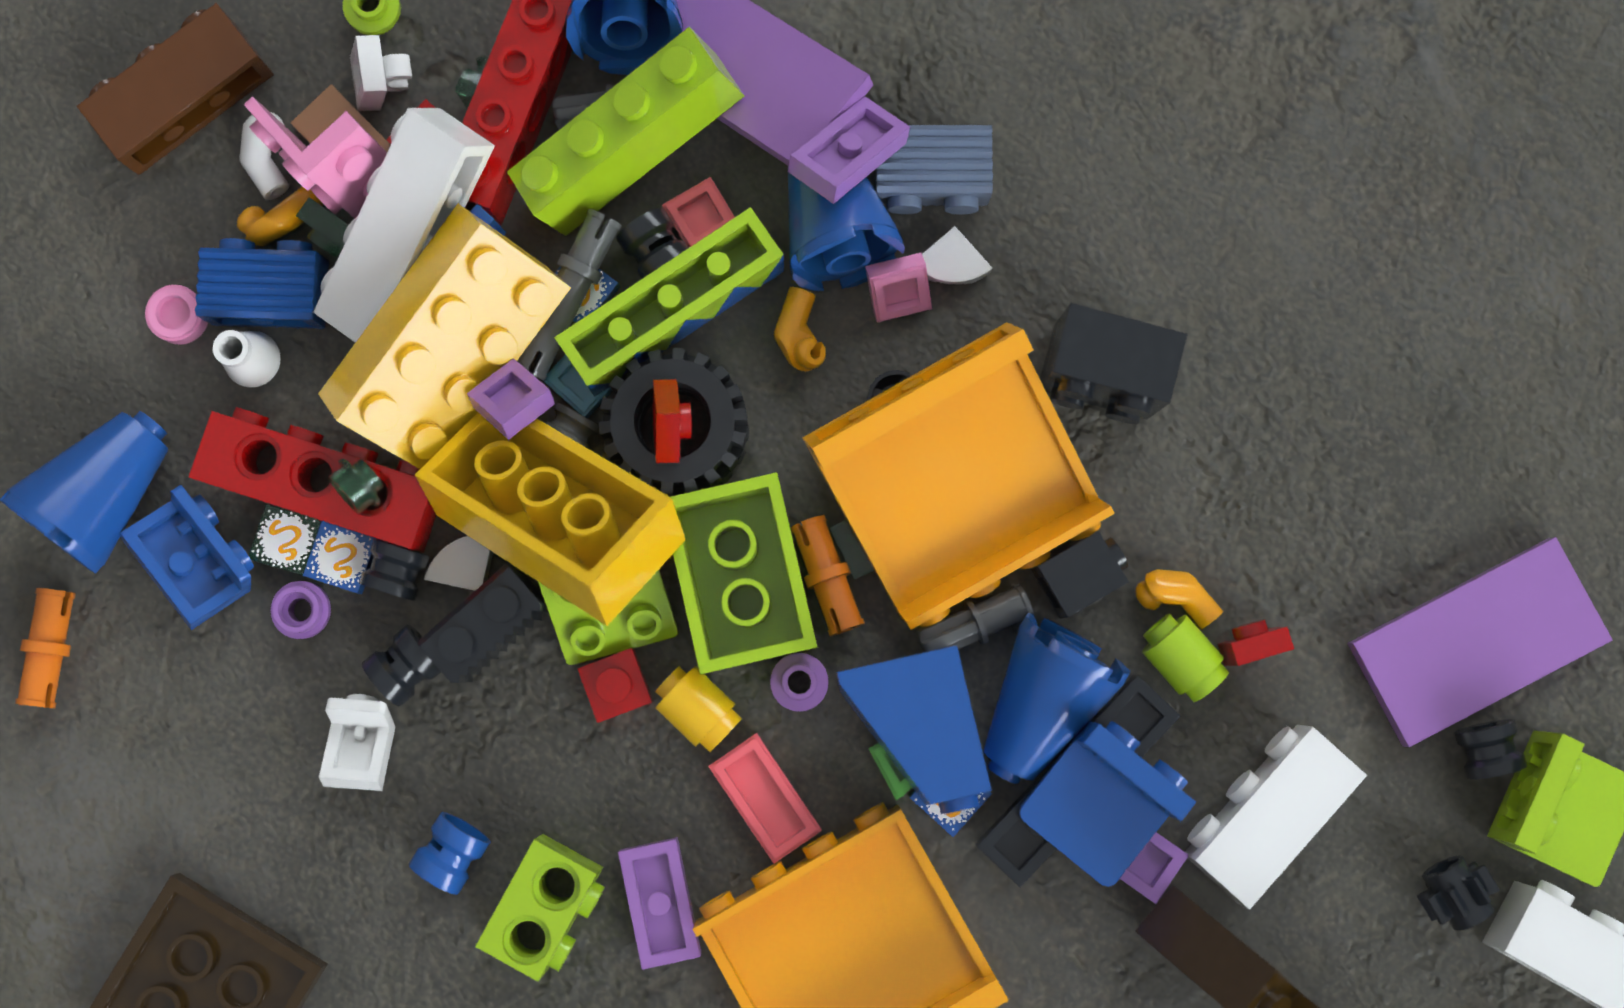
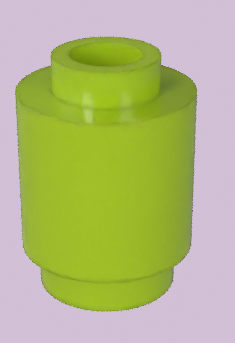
(1184, 657)

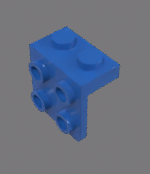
(1104, 801)

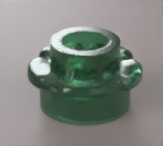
(356, 485)

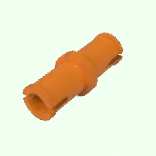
(827, 575)
(45, 648)

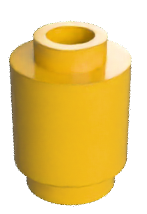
(697, 707)

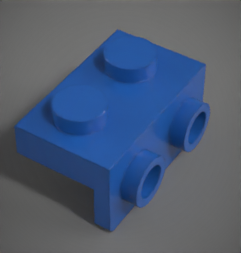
(190, 557)

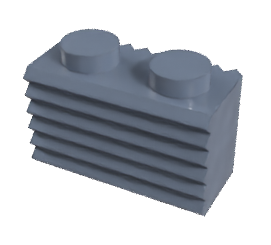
(939, 168)

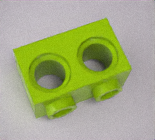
(531, 900)

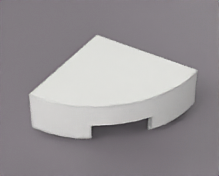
(955, 260)
(461, 564)

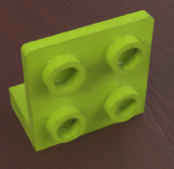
(641, 622)
(1563, 808)

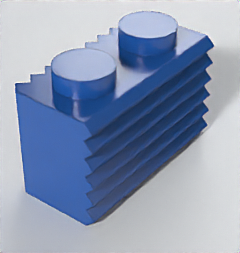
(260, 285)

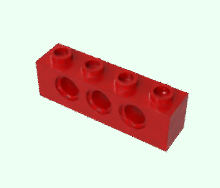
(517, 94)
(229, 462)

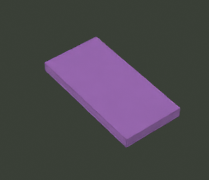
(786, 77)
(1479, 642)

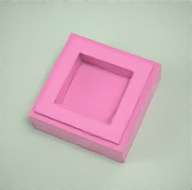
(899, 287)

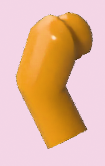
(793, 333)

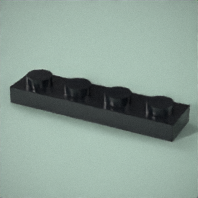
(1018, 847)

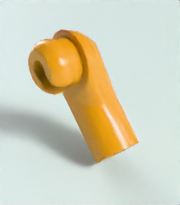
(280, 220)
(1178, 589)

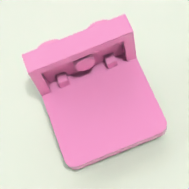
(332, 166)

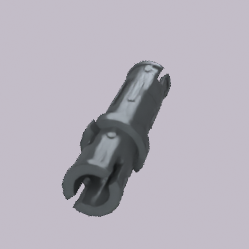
(579, 271)

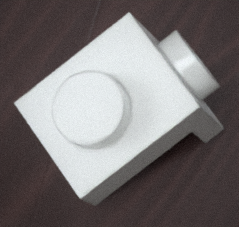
(357, 743)

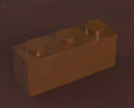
(174, 89)

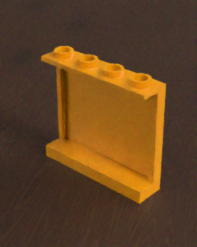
(958, 477)
(850, 928)

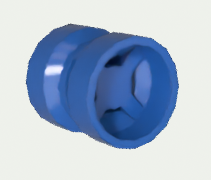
(449, 853)

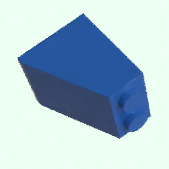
(923, 723)

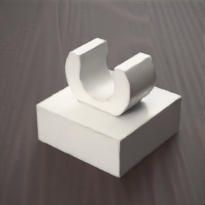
(376, 74)

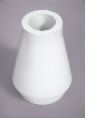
(247, 356)

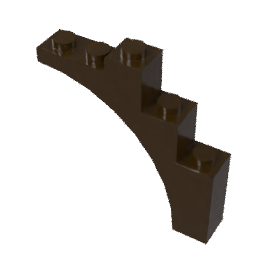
(1216, 957)

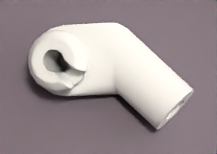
(258, 164)

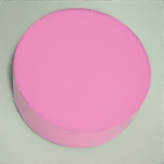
(173, 316)

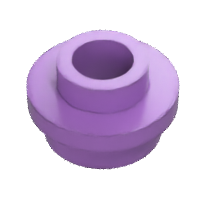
(283, 610)
(785, 695)

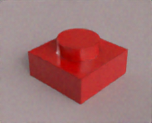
(670, 421)
(1255, 642)
(615, 685)

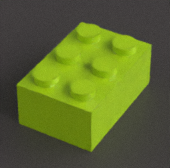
(741, 575)

